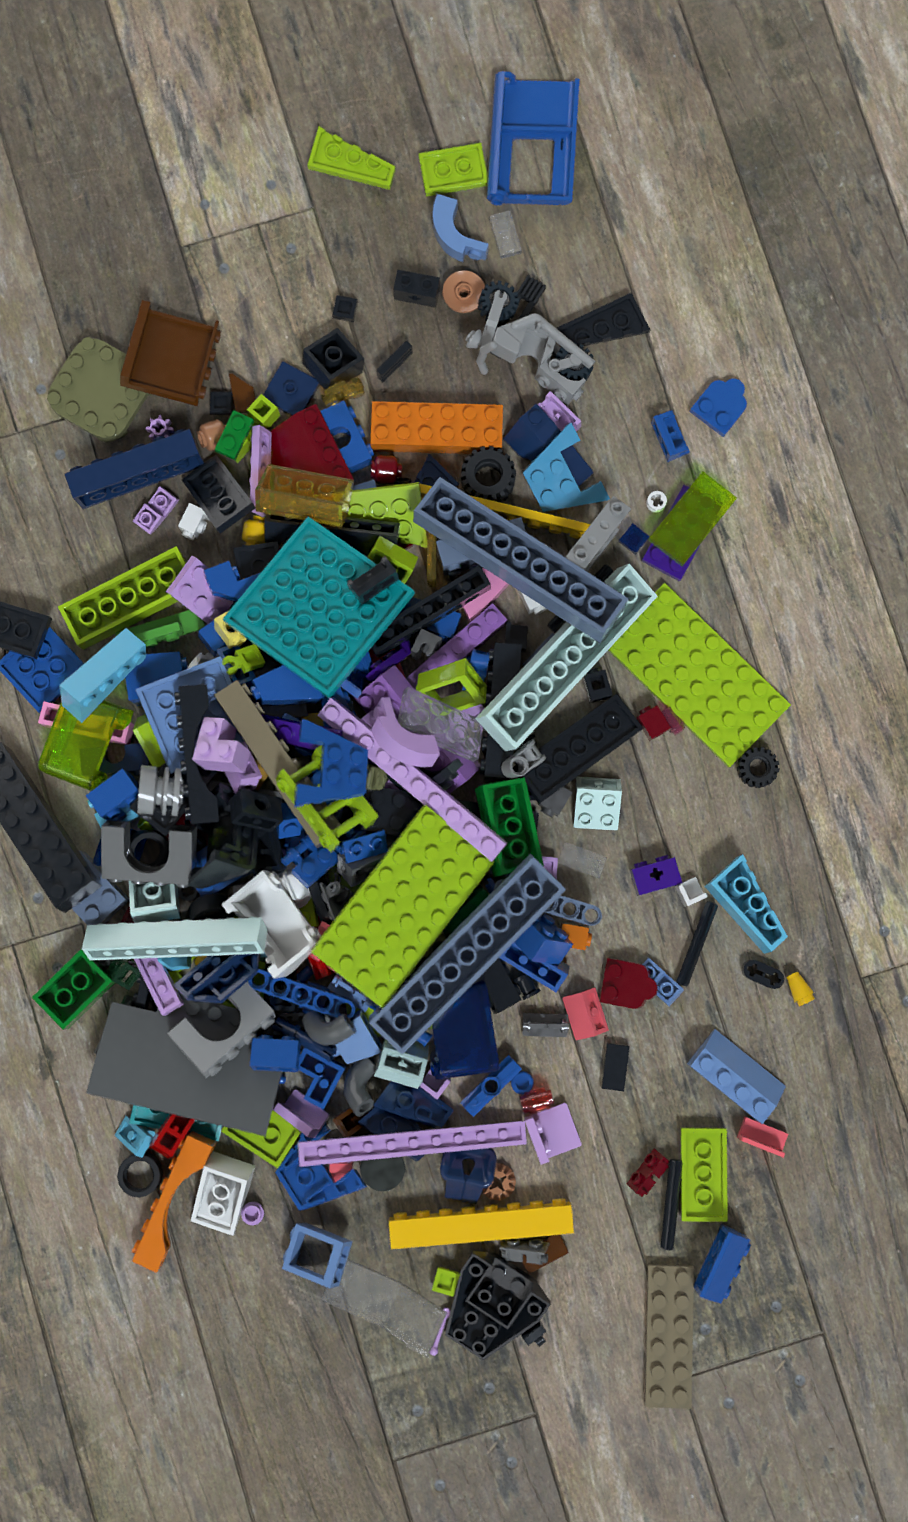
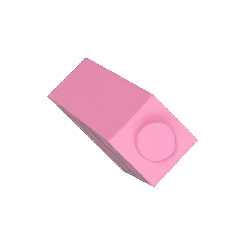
(481, 603)

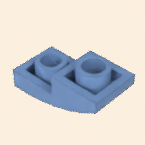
(667, 988)

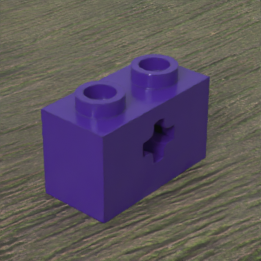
(669, 875)

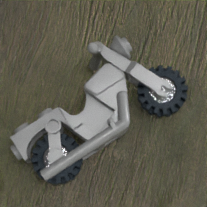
(529, 337)

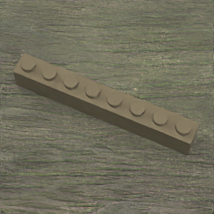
(266, 747)

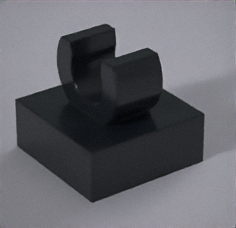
(535, 1334)

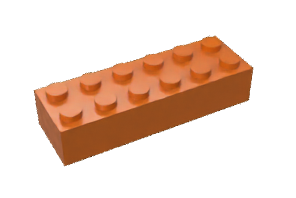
(435, 427)

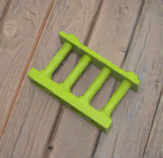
(362, 810)

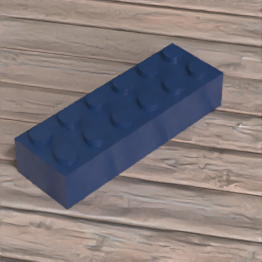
(134, 468)

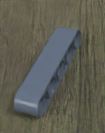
(580, 909)

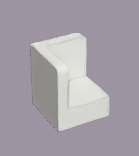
(690, 892)

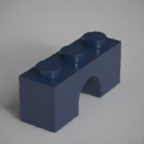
(131, 762)

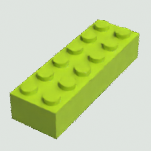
(123, 599)

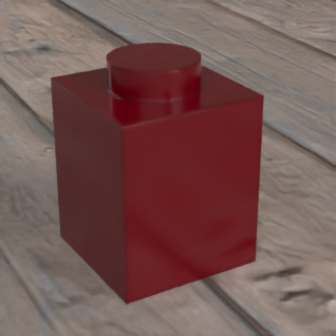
(653, 722)

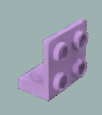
(552, 1132)

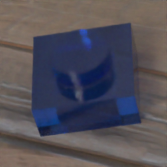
(633, 539)

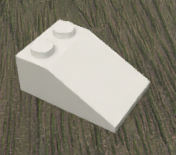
(222, 1193)

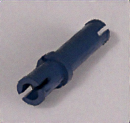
(296, 1031)

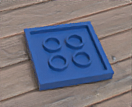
(41, 678)

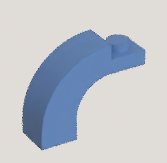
(447, 235)

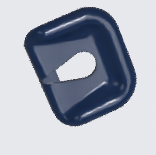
(463, 1186)

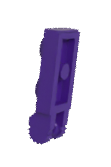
(391, 659)

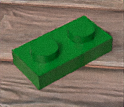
(234, 435)

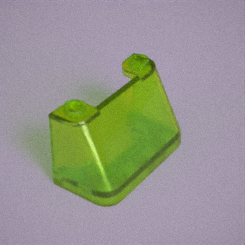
(77, 748)

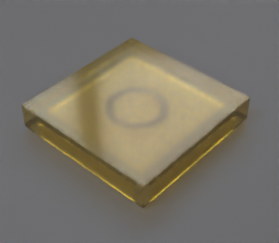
(431, 560)

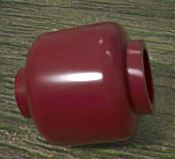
(385, 469)

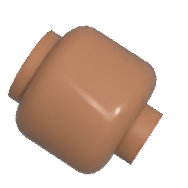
(210, 434)

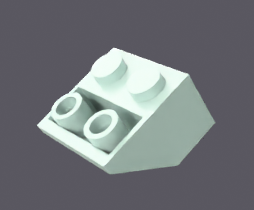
(405, 1067)

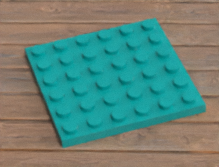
(309, 615)

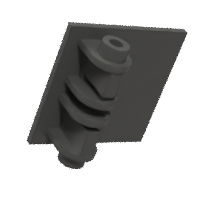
(336, 897)

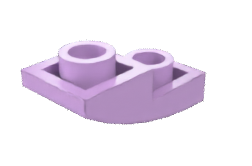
(156, 510)

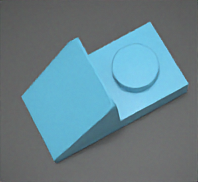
(135, 1137)

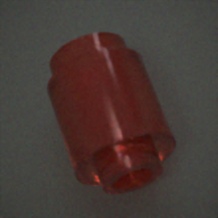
(536, 1100)

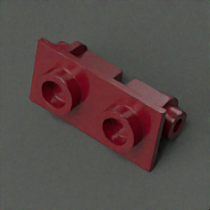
(641, 1179)

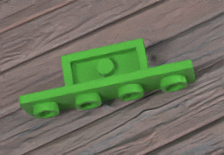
(167, 628)

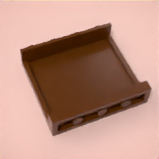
(169, 356)

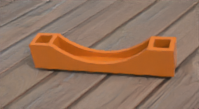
(155, 1243)

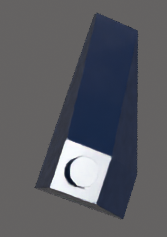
(534, 433)

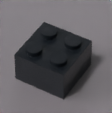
(332, 359)

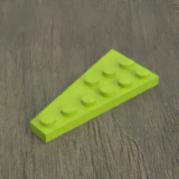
(391, 504)

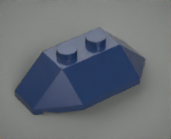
(218, 977)

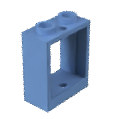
(336, 1262)

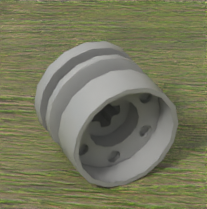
(159, 791)

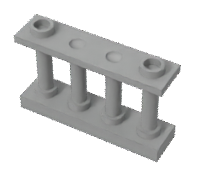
(598, 534)

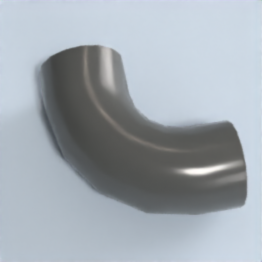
(328, 1032)
(355, 1086)

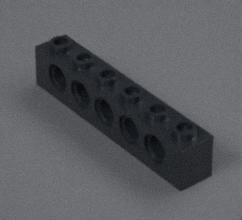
(432, 609)

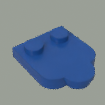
(721, 405)

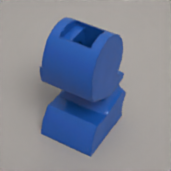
(479, 661)

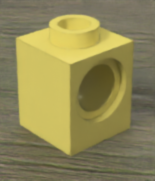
(230, 638)

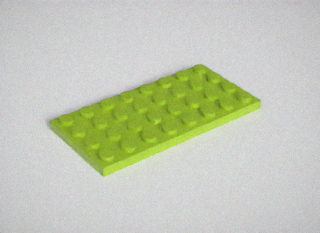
(698, 676)
(402, 907)

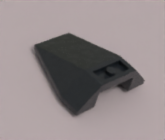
(493, 1304)

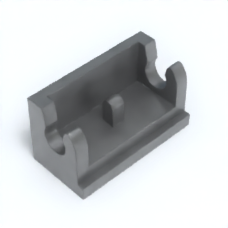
(426, 643)

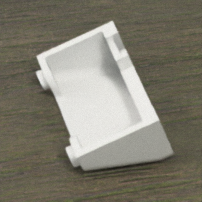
(288, 931)

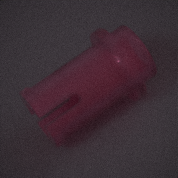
(674, 722)

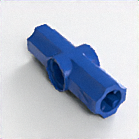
(480, 1096)

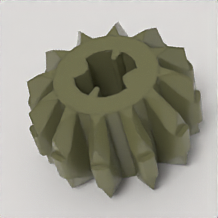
(375, 777)

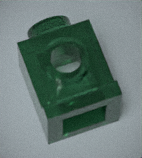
(119, 969)

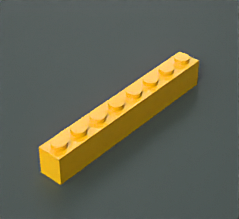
(480, 1224)

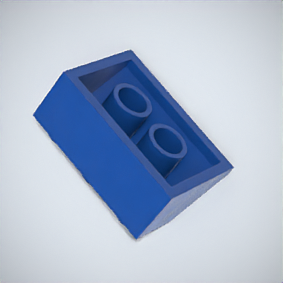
(721, 1264)

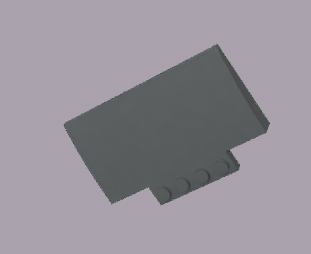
(148, 1070)

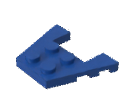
(342, 767)
(314, 1184)

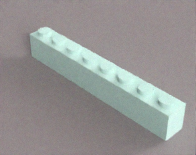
(175, 938)

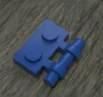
(314, 865)

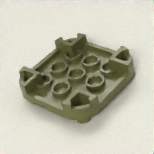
(91, 394)

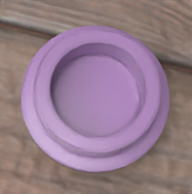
(252, 1213)

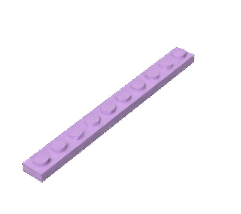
(415, 781)
(411, 1143)

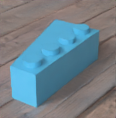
(101, 674)
(746, 903)

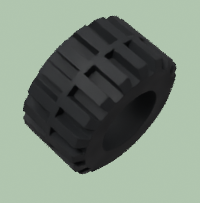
(492, 459)

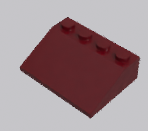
(307, 445)

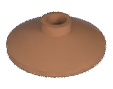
(463, 282)

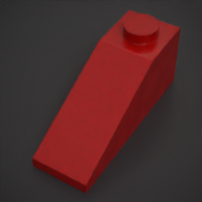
(171, 1134)

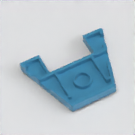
(552, 480)

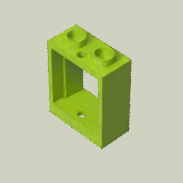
(456, 671)

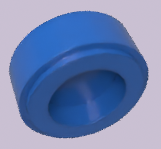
(522, 1082)

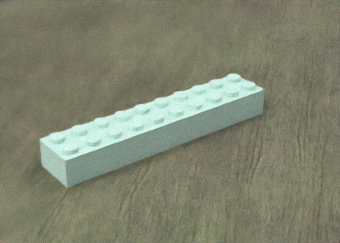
(559, 667)

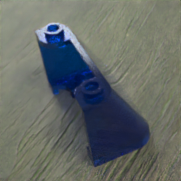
(465, 1037)

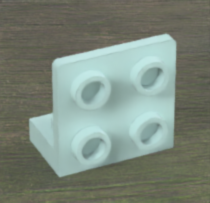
(597, 803)

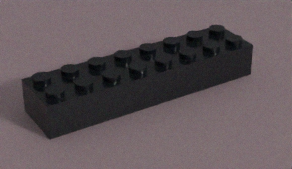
(41, 837)

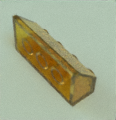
(304, 495)

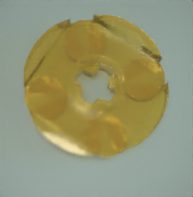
(343, 391)

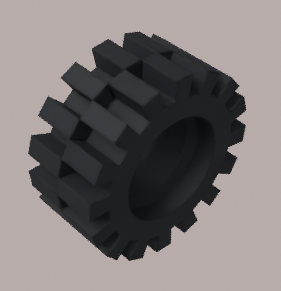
(771, 767)

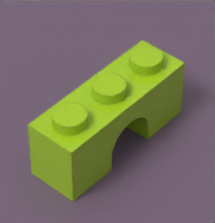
(263, 414)

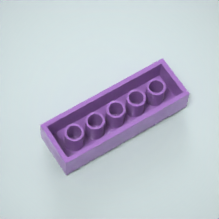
(391, 686)

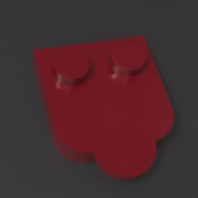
(627, 984)

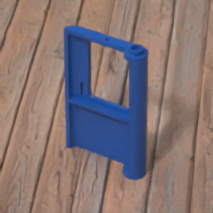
(532, 112)

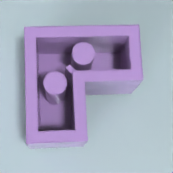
(217, 749)

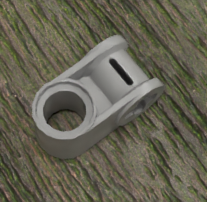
(525, 757)

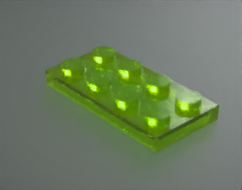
(692, 518)

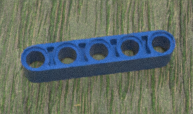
(311, 1002)

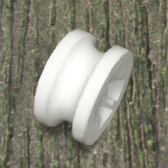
(663, 500)

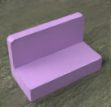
(302, 1114)

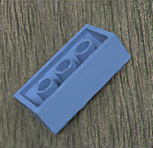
(737, 1076)

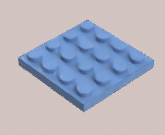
(161, 711)

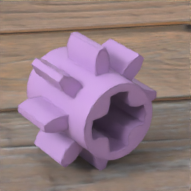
(155, 426)

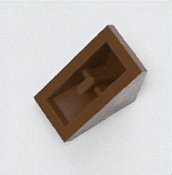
(347, 1122)

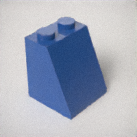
(152, 669)
(283, 688)

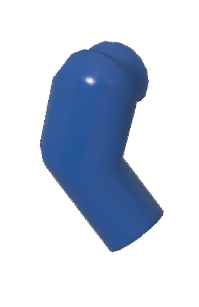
(303, 976)

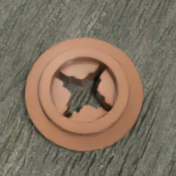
(508, 1183)

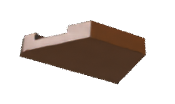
(242, 394)

